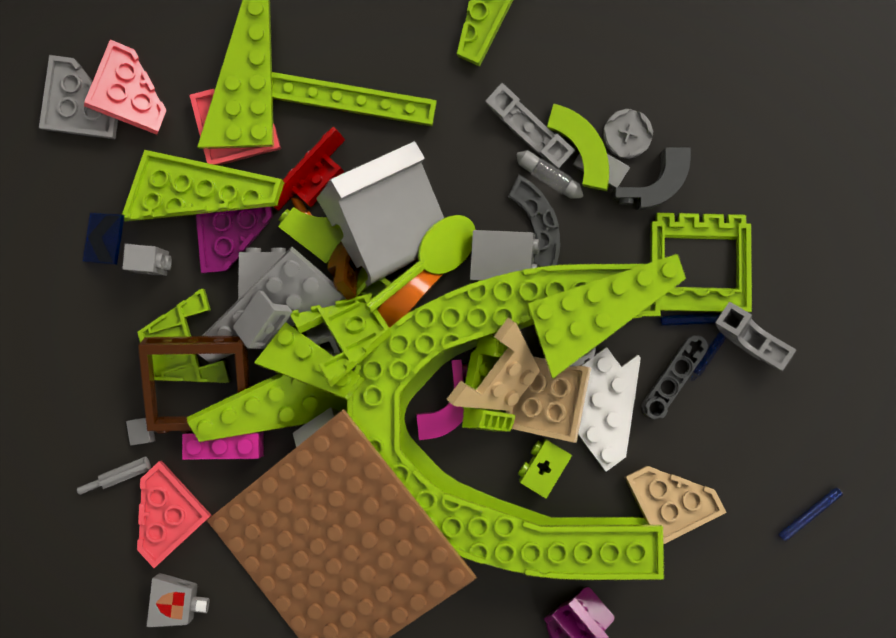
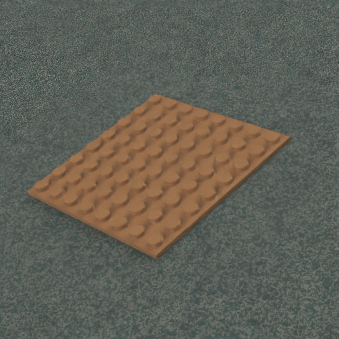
(340, 540)

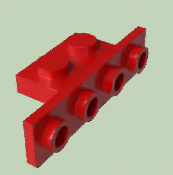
(313, 171)

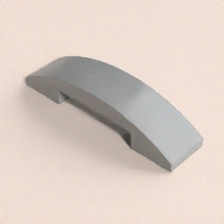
(528, 127)

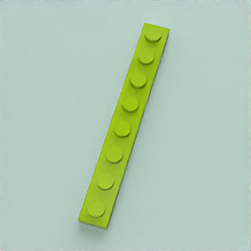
(353, 99)

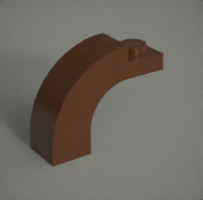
(344, 272)

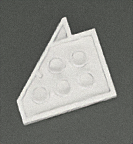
(609, 407)

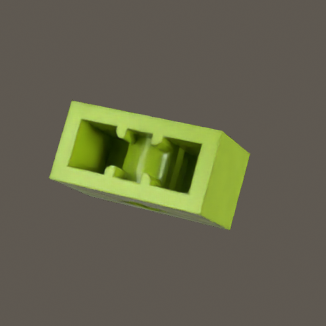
(545, 480)

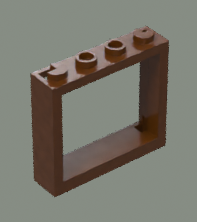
(185, 345)

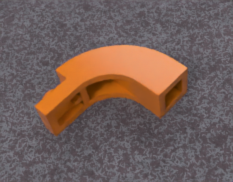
(407, 297)

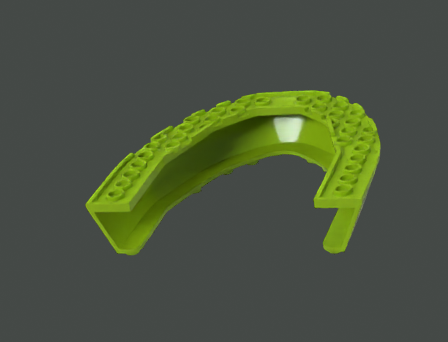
(471, 520)

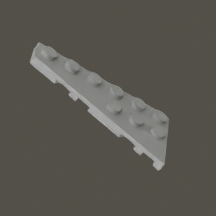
(288, 282)

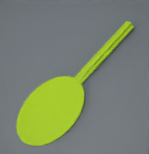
(440, 251)

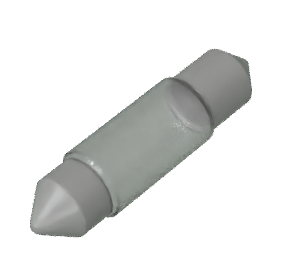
(549, 174)

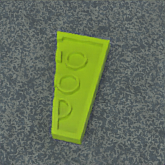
(480, 28)

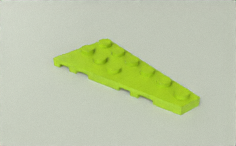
(586, 315)

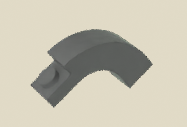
(673, 173)

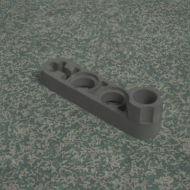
(677, 379)

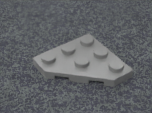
(64, 102)

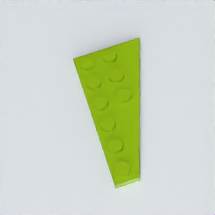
(243, 95)
(184, 186)
(263, 407)

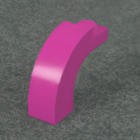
(448, 418)

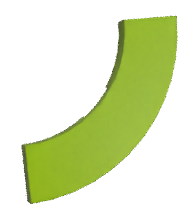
(587, 142)

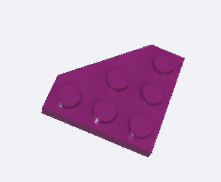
(226, 234)

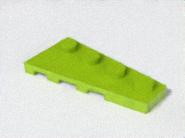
(299, 358)

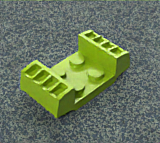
(481, 362)

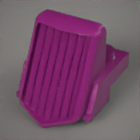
(580, 617)

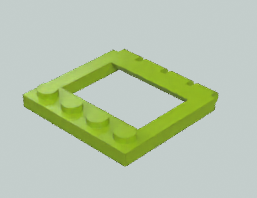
(712, 227)

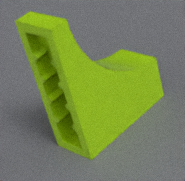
(312, 232)

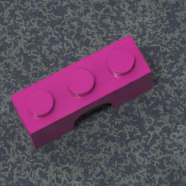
(235, 447)

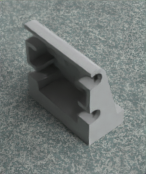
(383, 210)

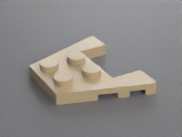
(506, 379)

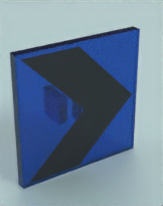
(103, 238)

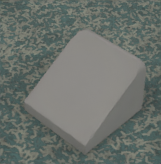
(138, 432)

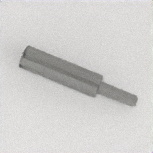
(118, 475)

